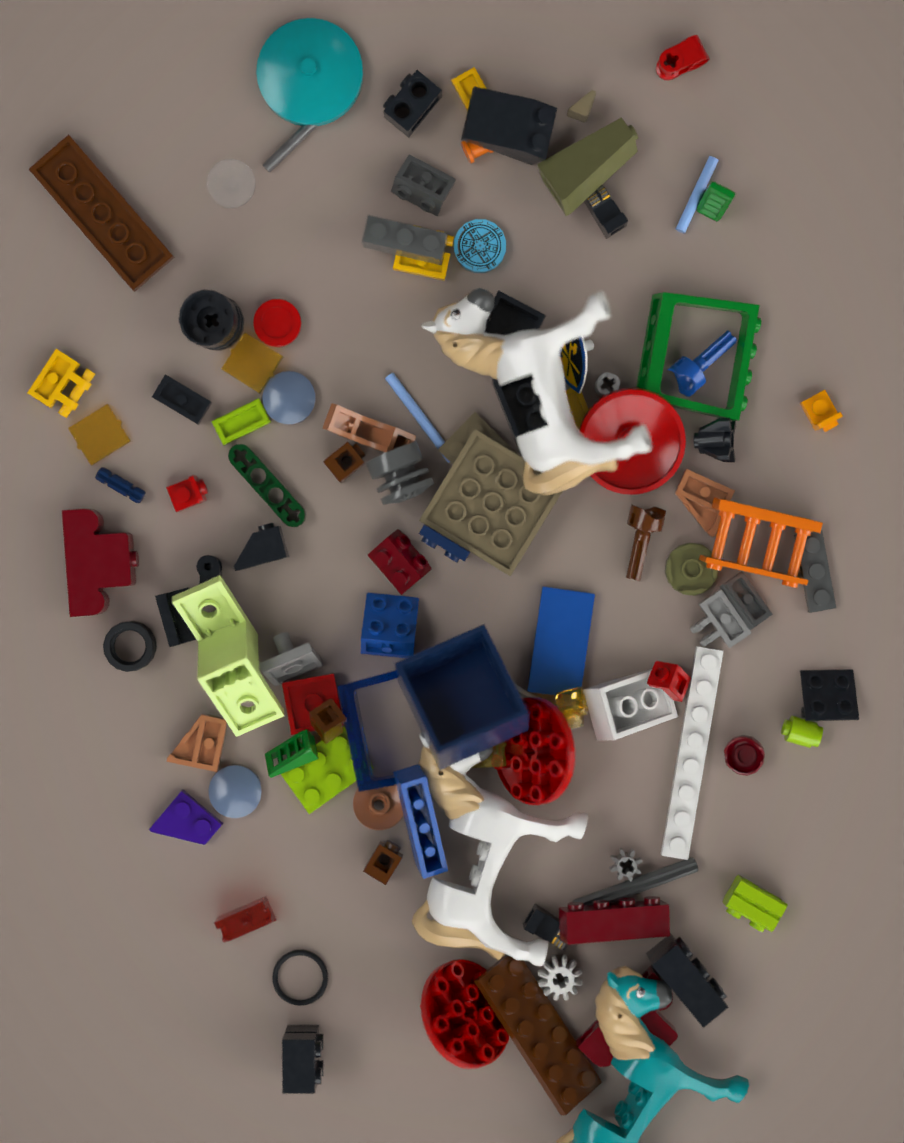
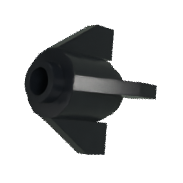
(717, 439)

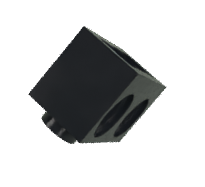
(418, 106)

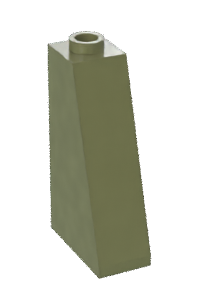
(587, 164)

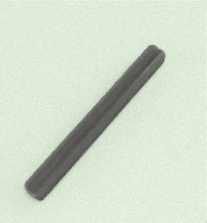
(642, 882)

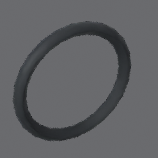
(300, 953)

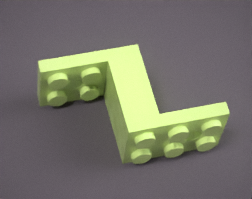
(228, 656)

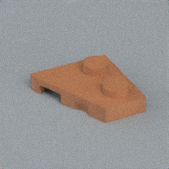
(698, 495)
(201, 744)

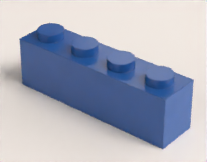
(420, 821)

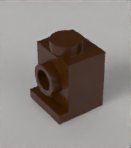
(335, 464)
(327, 720)
(380, 870)

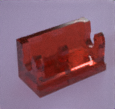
(245, 919)

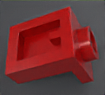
(187, 493)
(670, 679)

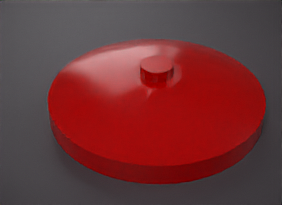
(614, 419)

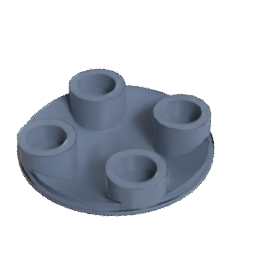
(288, 397)
(235, 791)

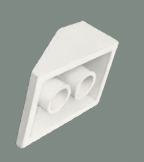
(627, 706)

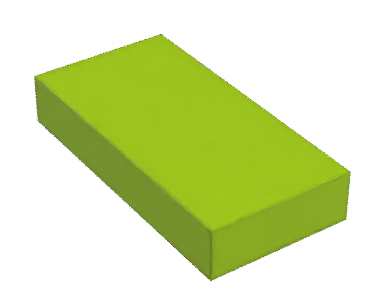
(241, 421)

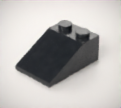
(509, 125)

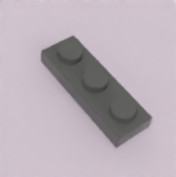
(815, 568)

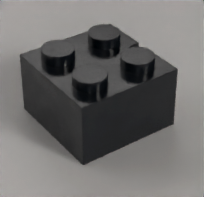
(512, 316)
(300, 1059)

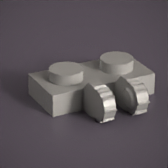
(723, 618)

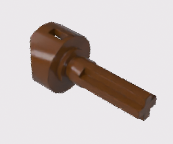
(645, 522)

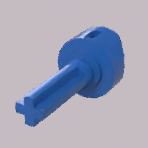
(690, 373)

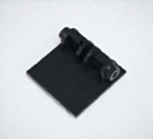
(829, 695)

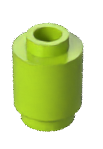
(802, 732)

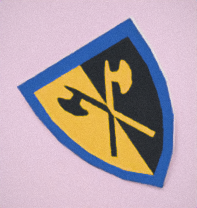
(574, 362)

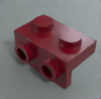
(400, 561)

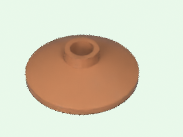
(378, 819)

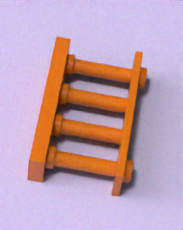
(753, 516)

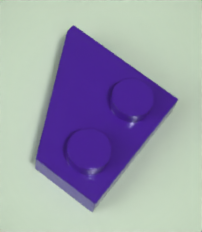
(187, 820)

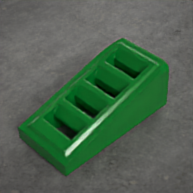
(715, 201)
(301, 757)

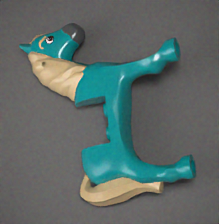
(643, 1059)

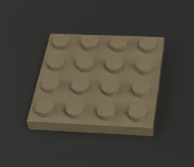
(487, 505)

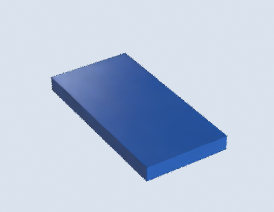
(560, 640)

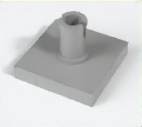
(290, 662)

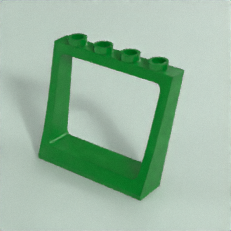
(657, 341)

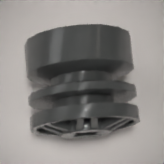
(400, 473)

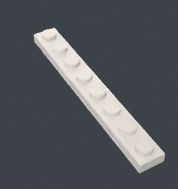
(691, 753)

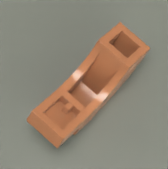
(365, 430)

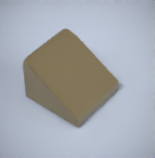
(582, 108)

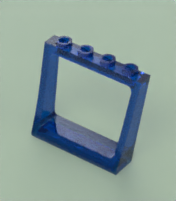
(356, 733)

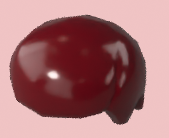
(744, 755)

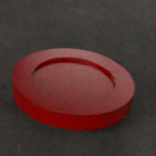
(277, 323)

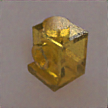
(572, 706)

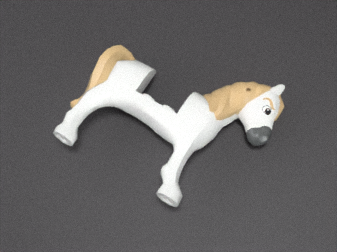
(557, 449)
(465, 914)

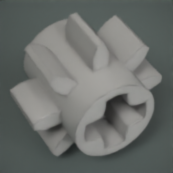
(627, 872)

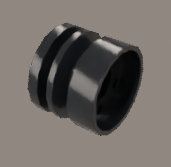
(196, 319)

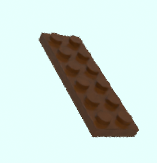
(101, 213)
(538, 1033)

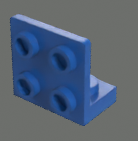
(389, 625)

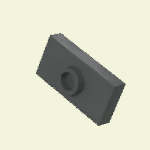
(746, 600)

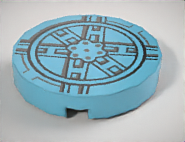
(480, 246)

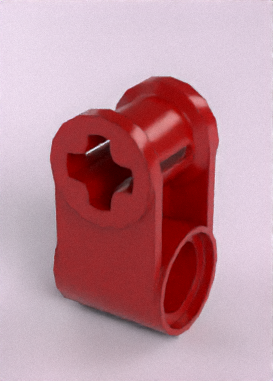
(685, 56)

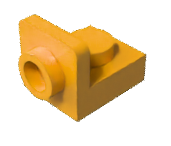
(821, 411)

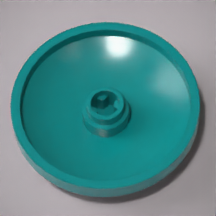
(310, 72)

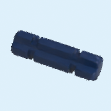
(120, 485)

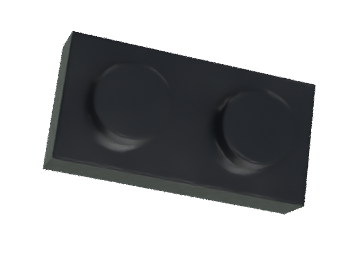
(182, 399)

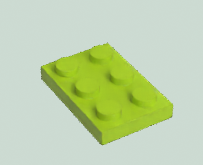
(324, 777)

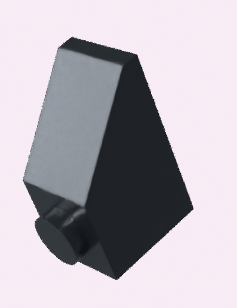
(263, 547)

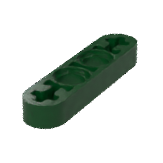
(267, 485)

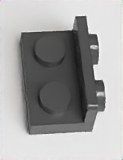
(422, 185)

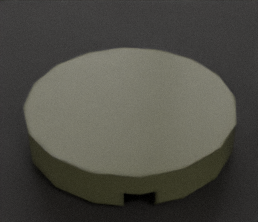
(687, 572)

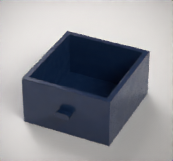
(462, 696)

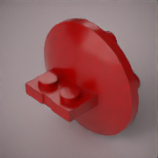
(541, 758)
(459, 1016)

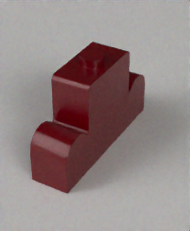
(95, 561)
(598, 1051)

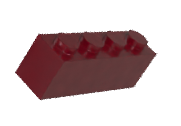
(614, 921)

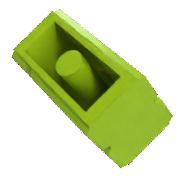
(754, 903)

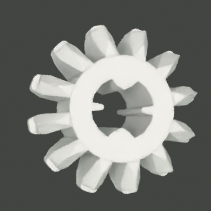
(566, 969)

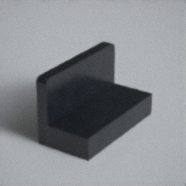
(174, 625)

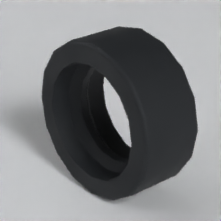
(109, 646)

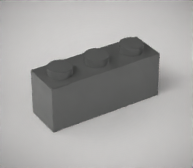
(404, 240)

